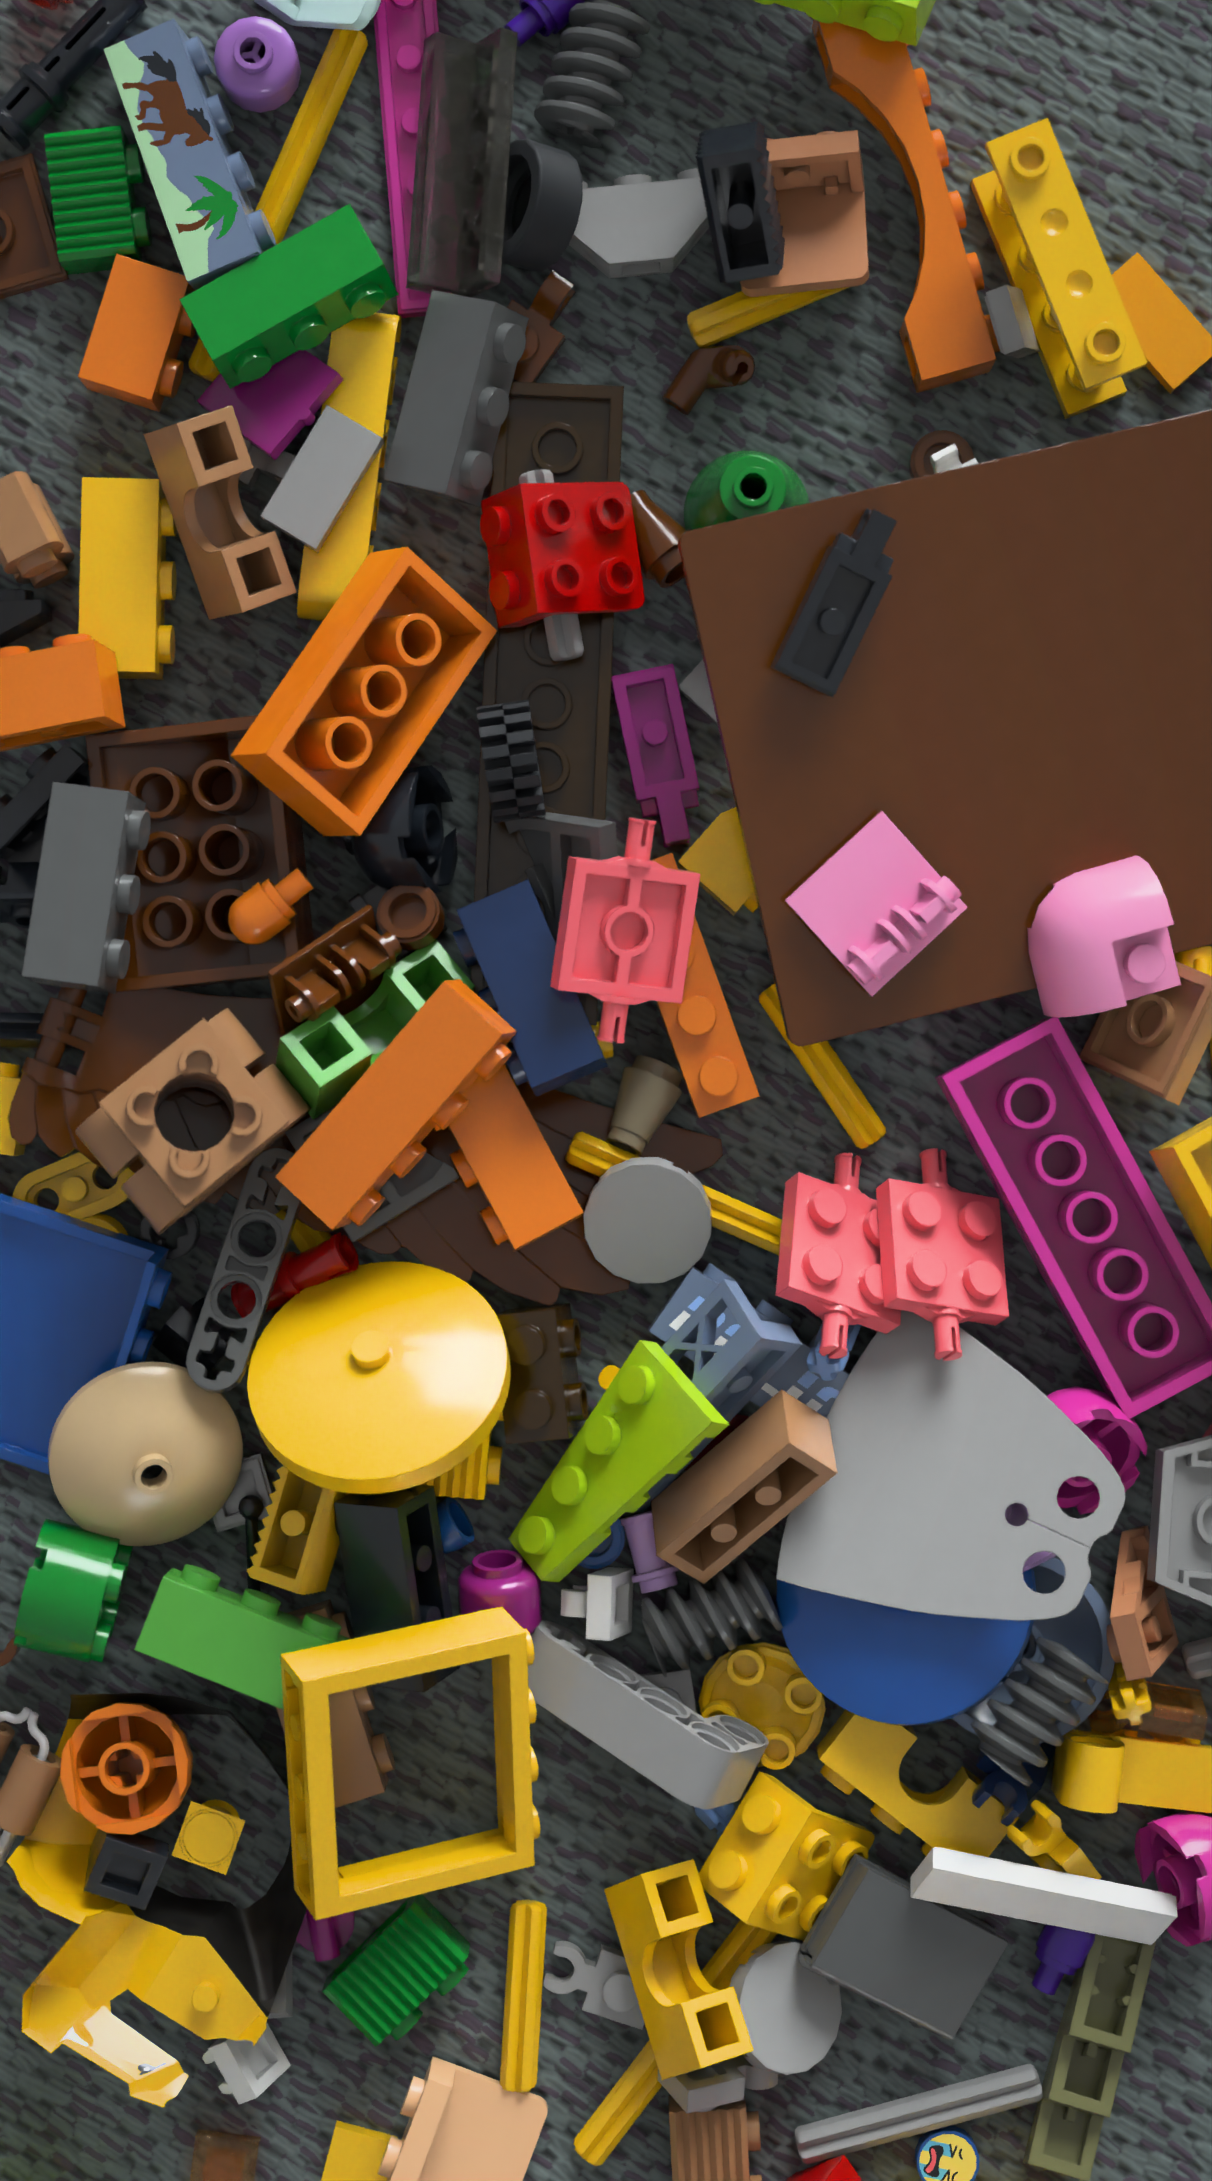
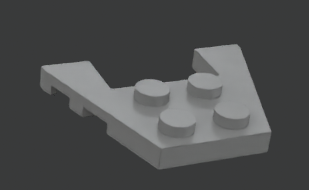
(1182, 1520)

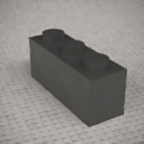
(456, 398)
(86, 888)

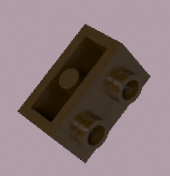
(544, 1387)

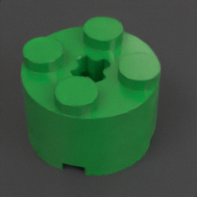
(72, 1593)

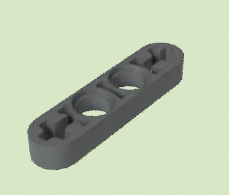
(238, 1267)

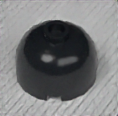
(406, 835)

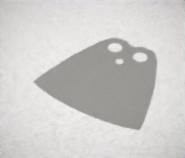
(925, 1483)

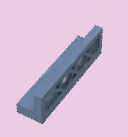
(737, 1367)

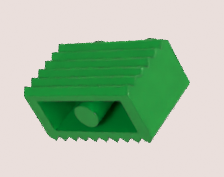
(95, 198)
(398, 1970)

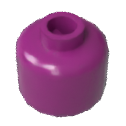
(503, 1581)

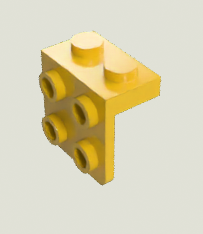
(780, 1859)

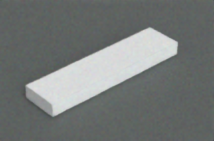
(1043, 1896)

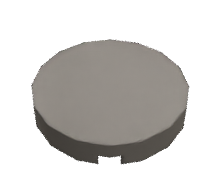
(647, 1220)
(786, 2009)

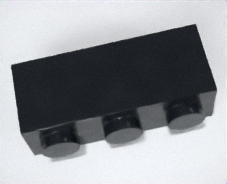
(394, 1567)

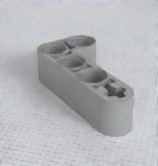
(640, 1724)

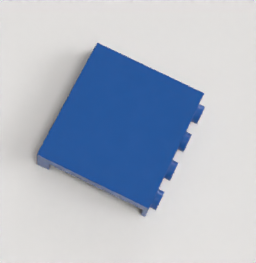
(67, 1313)

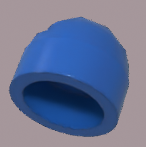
(454, 1525)

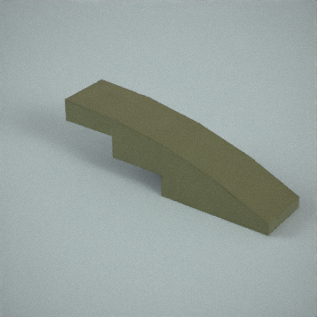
(1089, 2056)

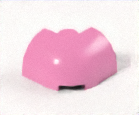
(1102, 940)

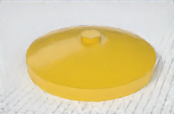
(379, 1378)

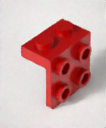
(561, 551)

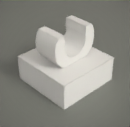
(603, 1602)
(246, 2066)

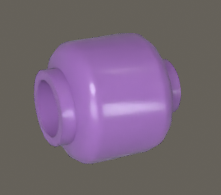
(268, 80)

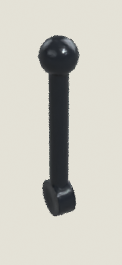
(251, 1508)

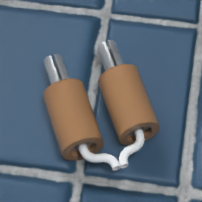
(27, 1782)

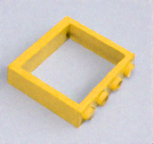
(382, 1657)

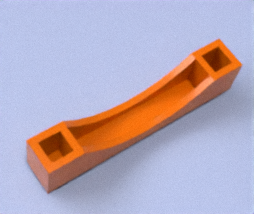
(945, 325)

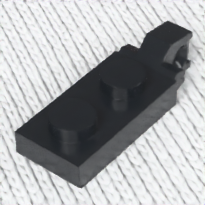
(838, 606)

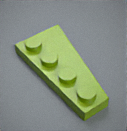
(626, 1445)

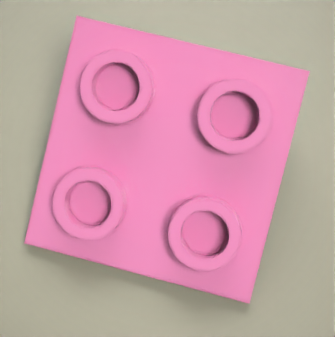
(877, 903)

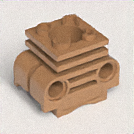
(175, 1180)

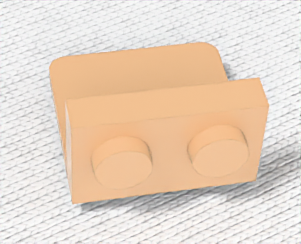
(463, 2129)

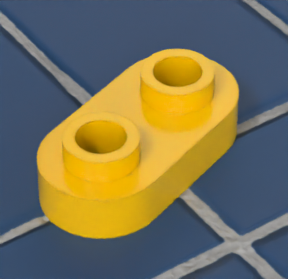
(75, 1185)

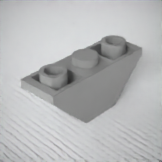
(640, 224)

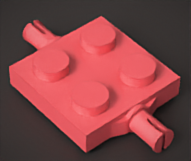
(625, 930)
(941, 1253)
(833, 1255)

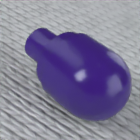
(540, 14)
(1060, 1953)

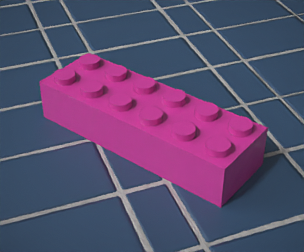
(1085, 1214)

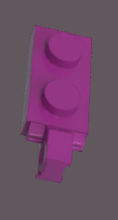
(657, 748)

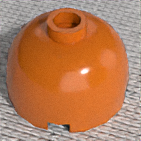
(126, 1767)

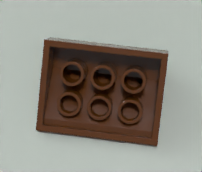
(207, 846)

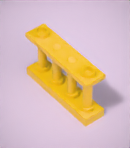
(1059, 267)

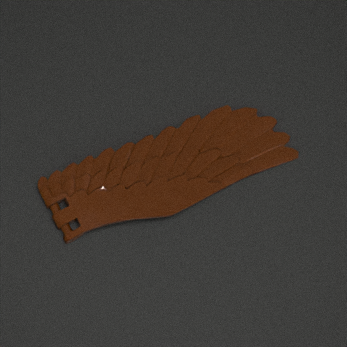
(438, 1231)

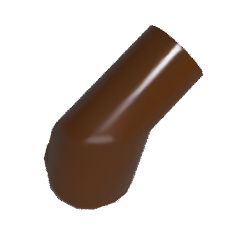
(709, 369)

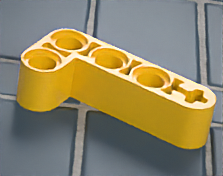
(1105, 1769)

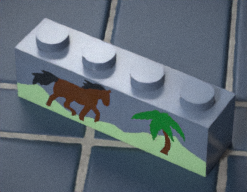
(188, 153)

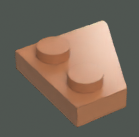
(1140, 1615)

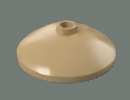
(139, 1420)

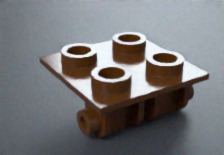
(333, 970)

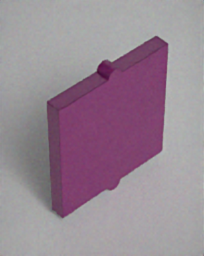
(278, 403)

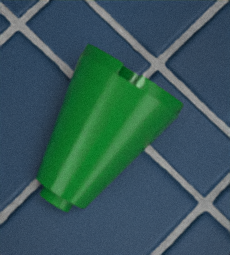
(721, 489)

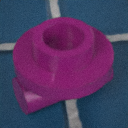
(326, 1935)

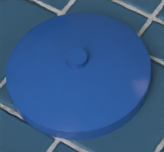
(895, 1660)

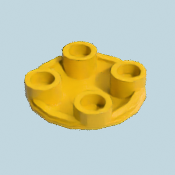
(770, 1693)

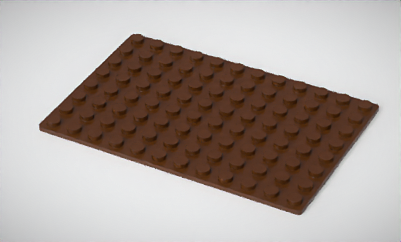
(1009, 708)

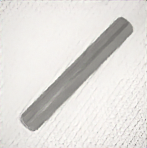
(918, 2113)

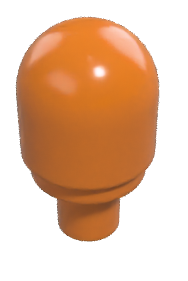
(267, 908)

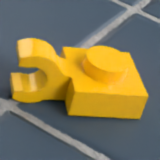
(1049, 1845)

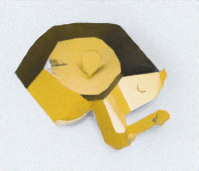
(181, 1955)

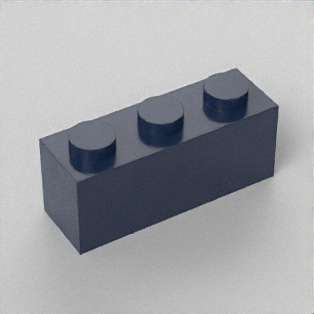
(517, 958)

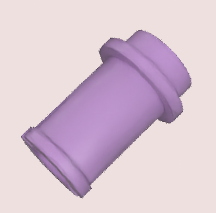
(650, 1569)

